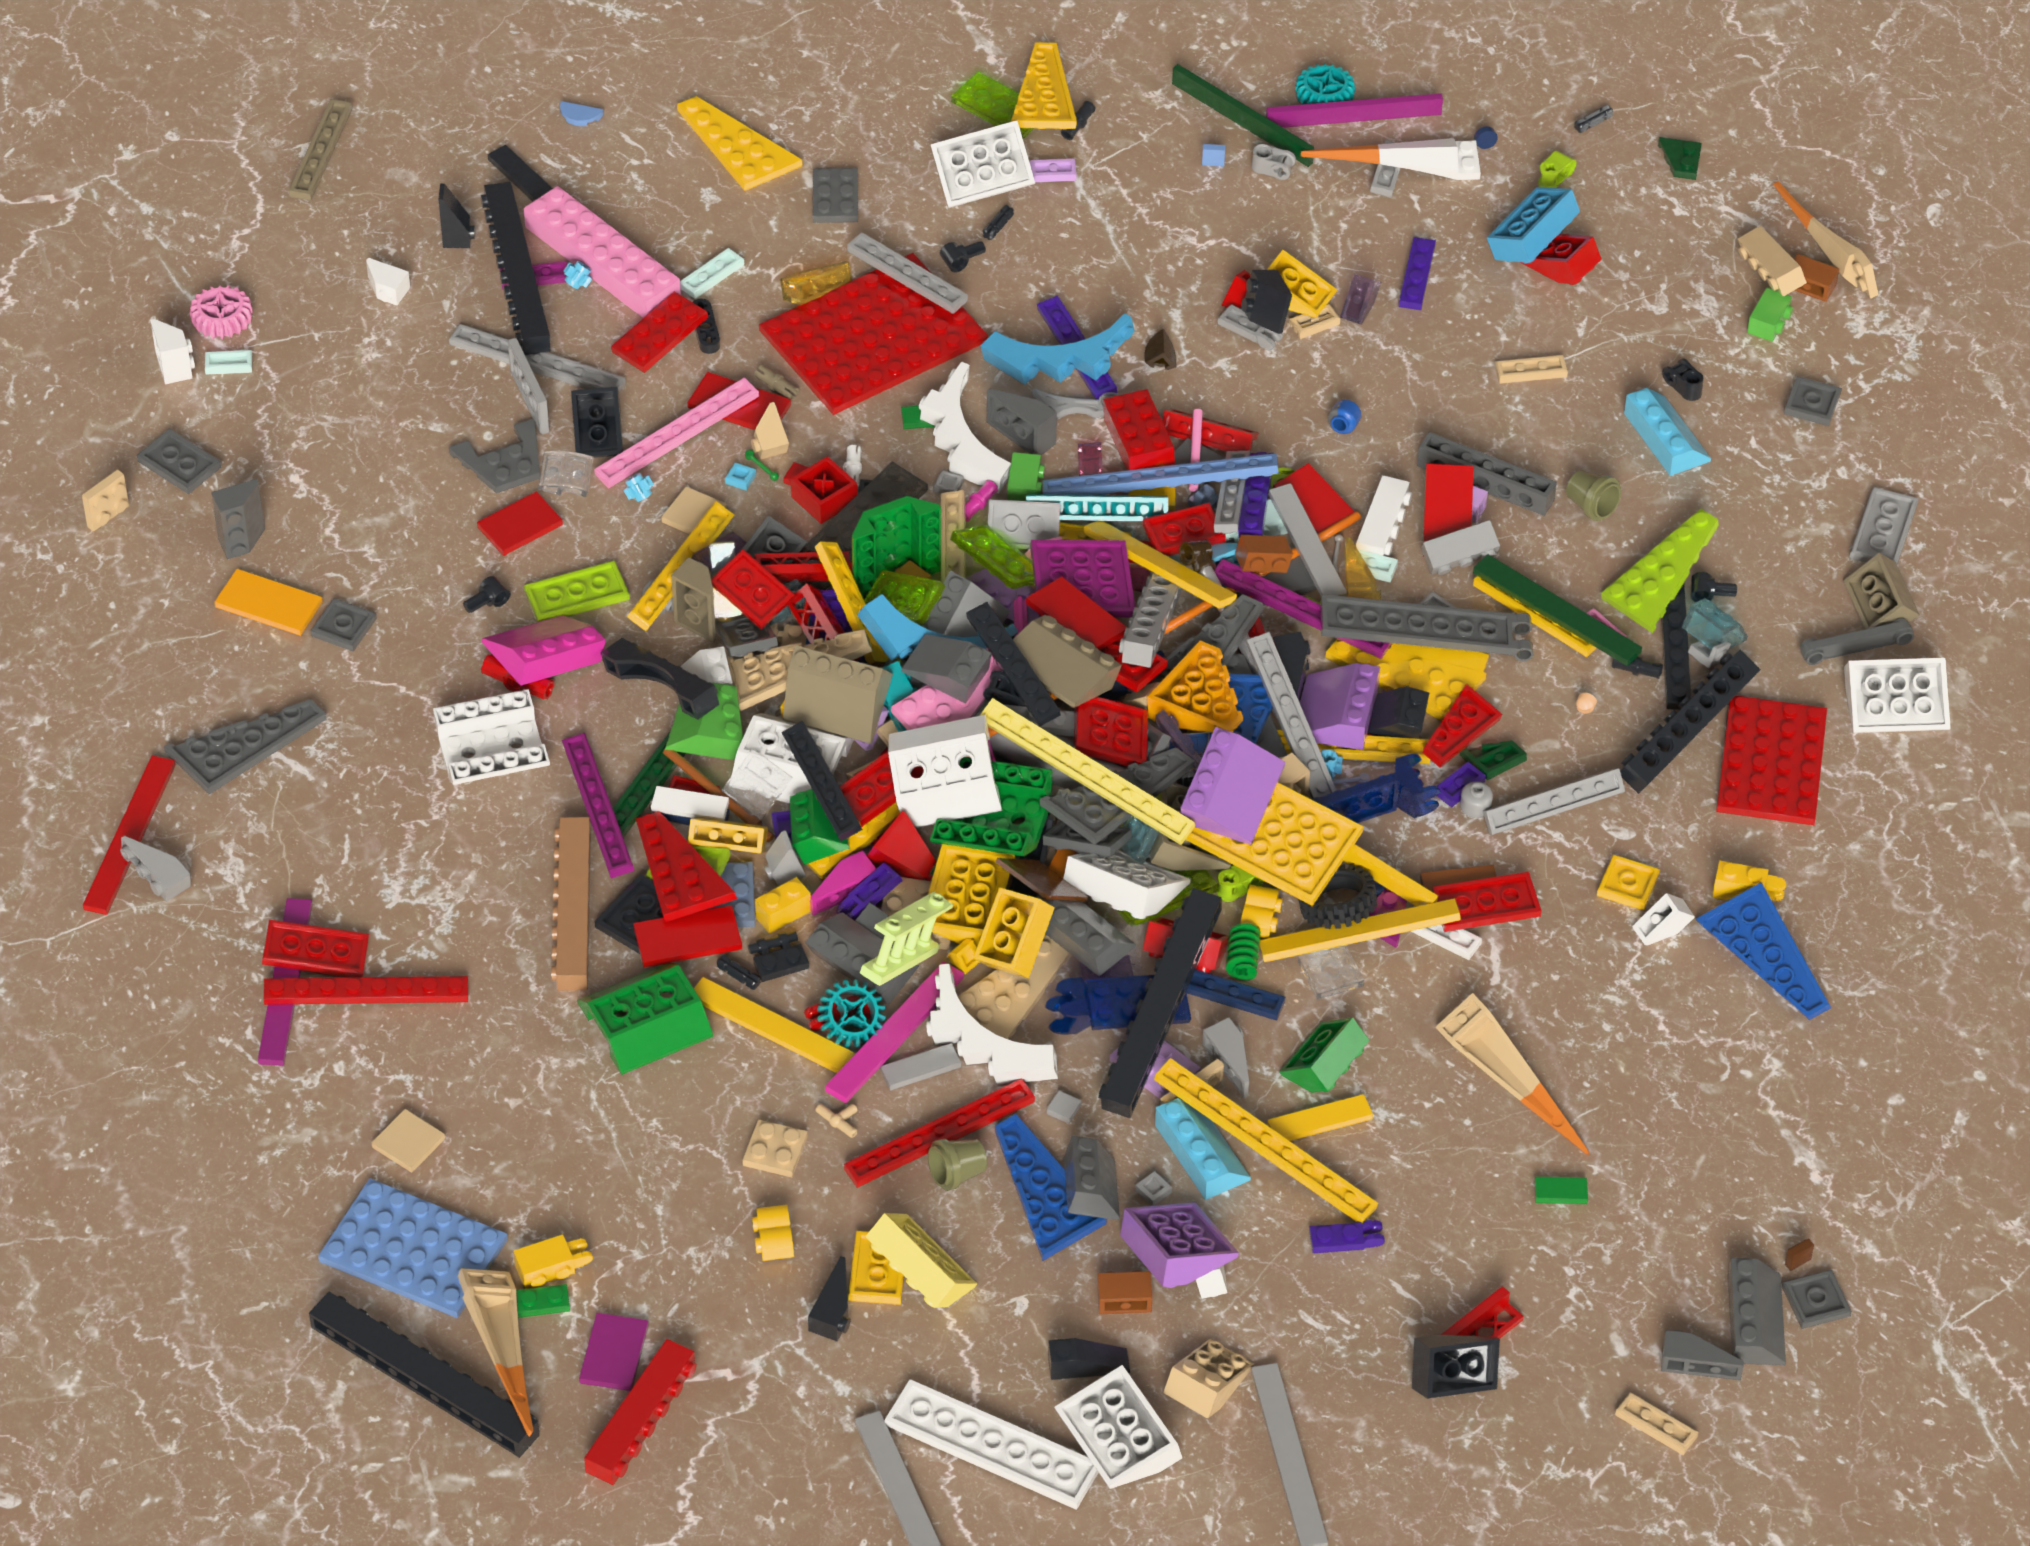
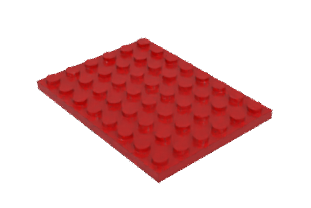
(868, 338)

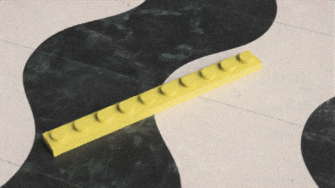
(1088, 772)

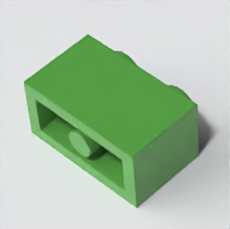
(1770, 315)
(1024, 476)

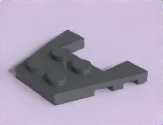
(506, 466)

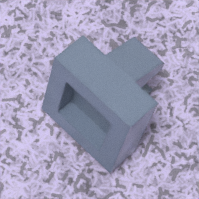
(1204, 495)

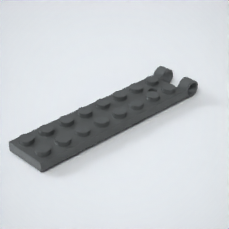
(1425, 625)

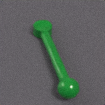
(749, 455)

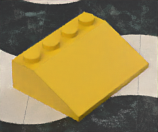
(970, 882)

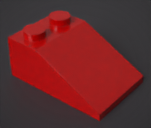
(1567, 258)

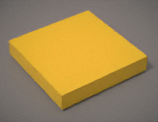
(1628, 882)

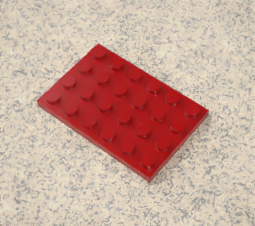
(1772, 760)

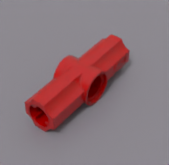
(494, 669)

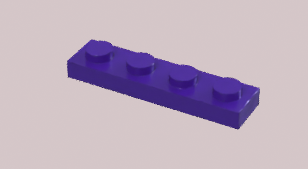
(1417, 273)

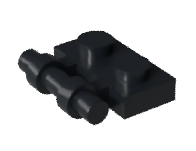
(780, 962)

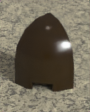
(1160, 351)

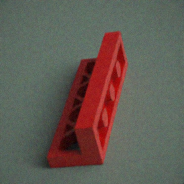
(1213, 433)
(800, 571)
(820, 609)
(1484, 1313)

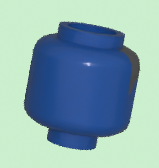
(1344, 416)

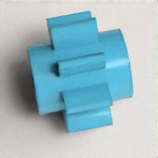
(577, 275)
(638, 487)
(1332, 762)

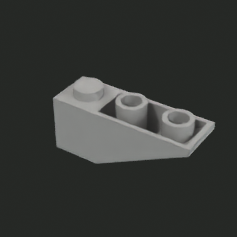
(161, 869)

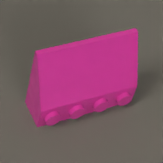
(546, 648)

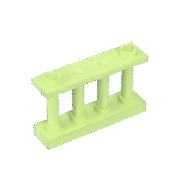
(905, 952)

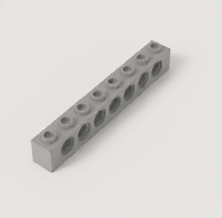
(1149, 620)

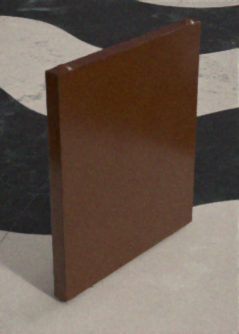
(1041, 879)

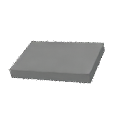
(1024, 521)

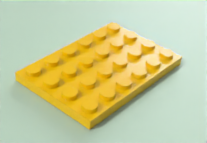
(1294, 846)

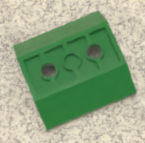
(909, 535)
(1020, 796)
(653, 1023)

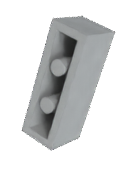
(1460, 548)

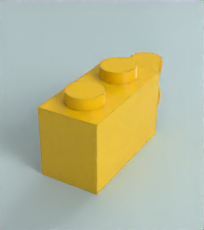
(1737, 878)
(550, 1260)

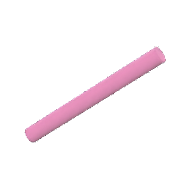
(1196, 441)

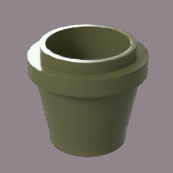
(1594, 494)
(956, 1161)

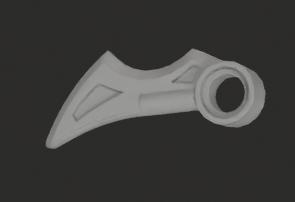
(1066, 406)

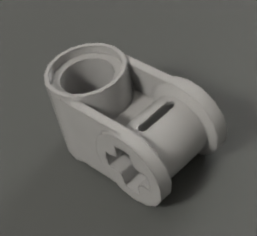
(1270, 161)

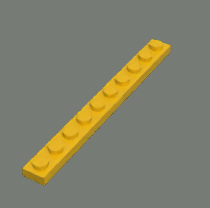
(1375, 748)
(1266, 1141)

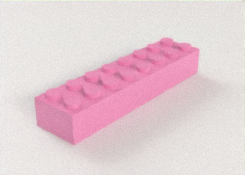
(612, 258)

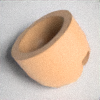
(1586, 703)

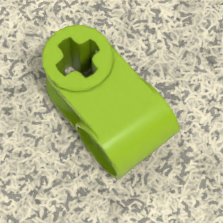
(1556, 169)
(1235, 883)

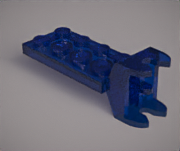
(1385, 794)
(1102, 1003)

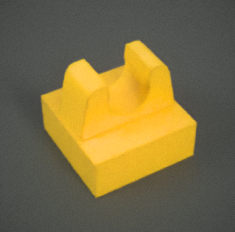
(963, 956)

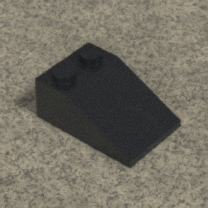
(597, 421)
(1293, 654)
(1454, 1365)

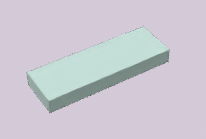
(711, 273)

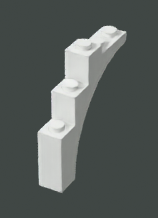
(953, 435)
(1005, 1058)

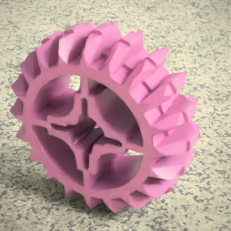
(221, 311)

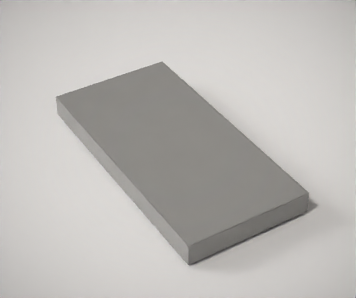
(528, 386)
(1884, 525)

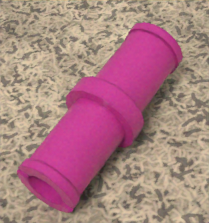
(979, 499)

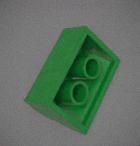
(811, 829)
(1325, 1055)

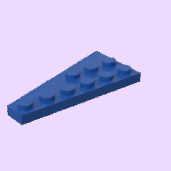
(1253, 704)
(1041, 1189)

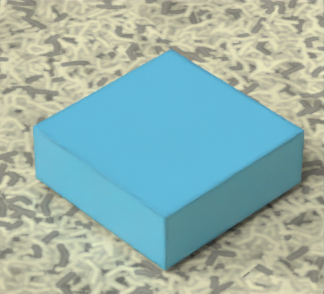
(740, 476)

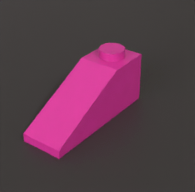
(841, 882)

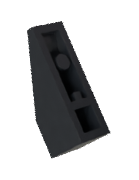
(454, 220)
(830, 1311)
(1084, 1358)

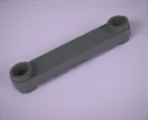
(1897, 632)

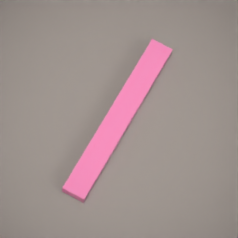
(676, 432)

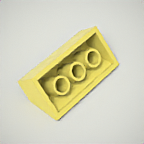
(919, 1260)

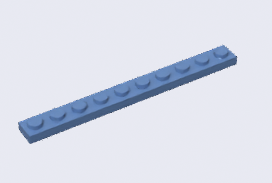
(1164, 476)

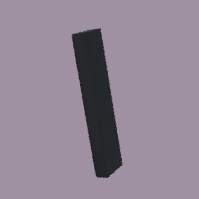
(519, 173)

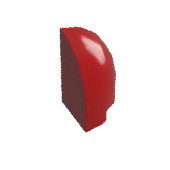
(1237, 290)

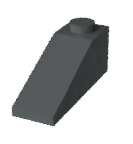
(1694, 1356)

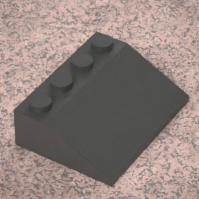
(950, 611)

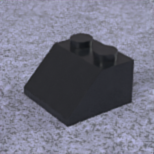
(1267, 300)
(1399, 713)

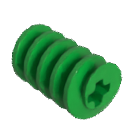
(1243, 951)

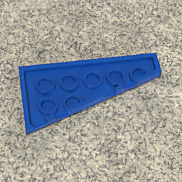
(1761, 940)

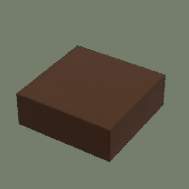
(1799, 1254)

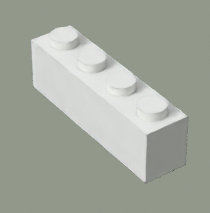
(1384, 515)

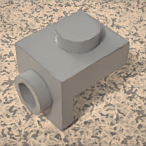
(1707, 656)

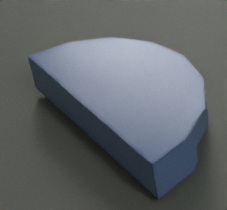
(579, 114)

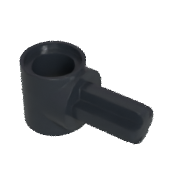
(958, 256)
(1705, 587)
(490, 593)

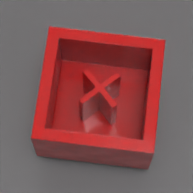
(823, 489)

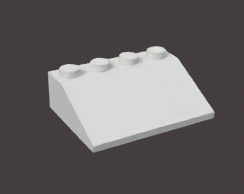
(982, 164)
(1897, 695)
(1124, 882)
(1119, 1429)

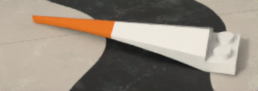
(1439, 157)

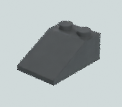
(1022, 420)
(948, 665)

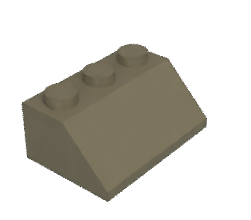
(1880, 593)
(694, 599)

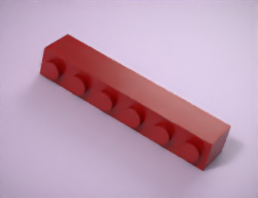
(640, 1412)

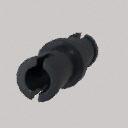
(1082, 116)
(1640, 666)

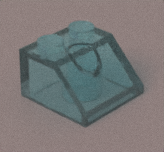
(1712, 625)

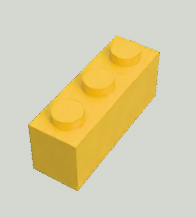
(728, 835)

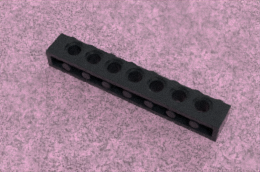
(1741, 671)

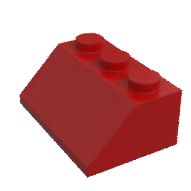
(1161, 928)

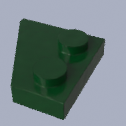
(1681, 156)
(1495, 758)

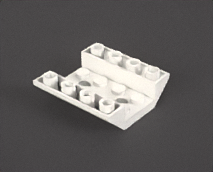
(769, 727)
(488, 730)
(944, 788)

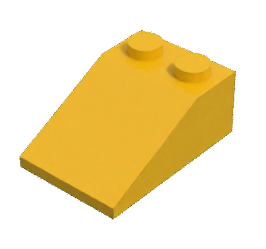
(1308, 290)

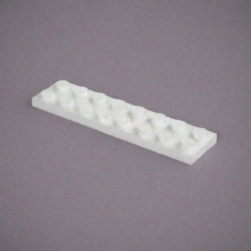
(992, 1444)

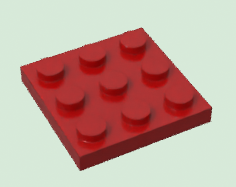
(1111, 731)

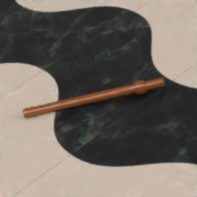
(714, 790)

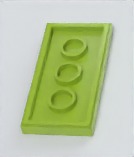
(577, 591)

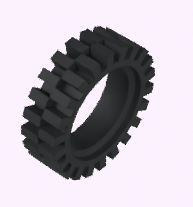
(1346, 911)

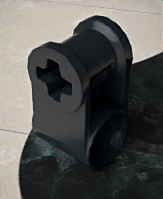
(1684, 379)
(1004, 693)

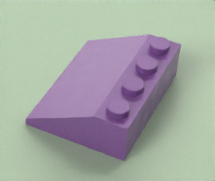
(1341, 704)
(1232, 787)
(1176, 1242)

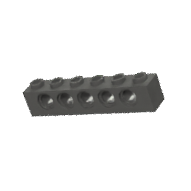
(1491, 474)

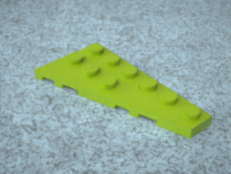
(1657, 578)

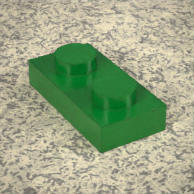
(542, 1301)

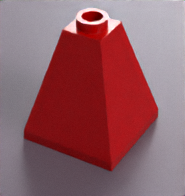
(903, 850)

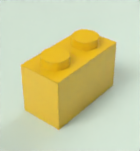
(782, 905)

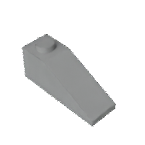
(1226, 1043)

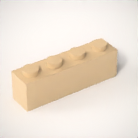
(1771, 261)

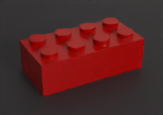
(1138, 431)

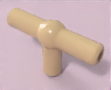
(838, 1120)

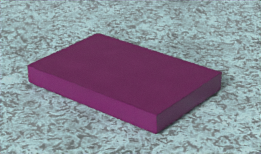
(614, 1351)

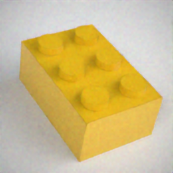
(1013, 932)

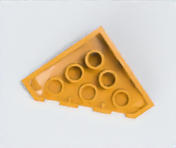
(1198, 692)

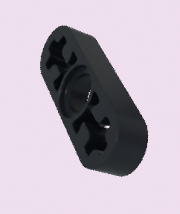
(712, 332)

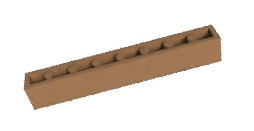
(573, 904)

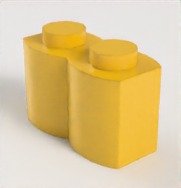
(1261, 909)
(774, 1232)

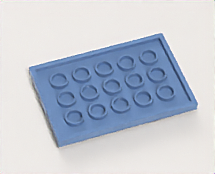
(411, 1246)

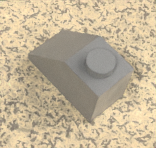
(783, 861)

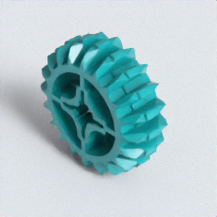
(1324, 85)
(845, 1006)

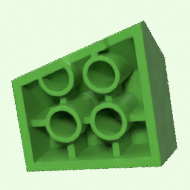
(714, 734)

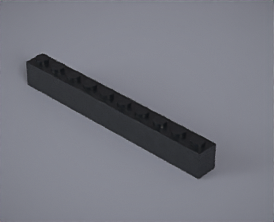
(516, 268)
(1161, 1003)
(422, 1373)

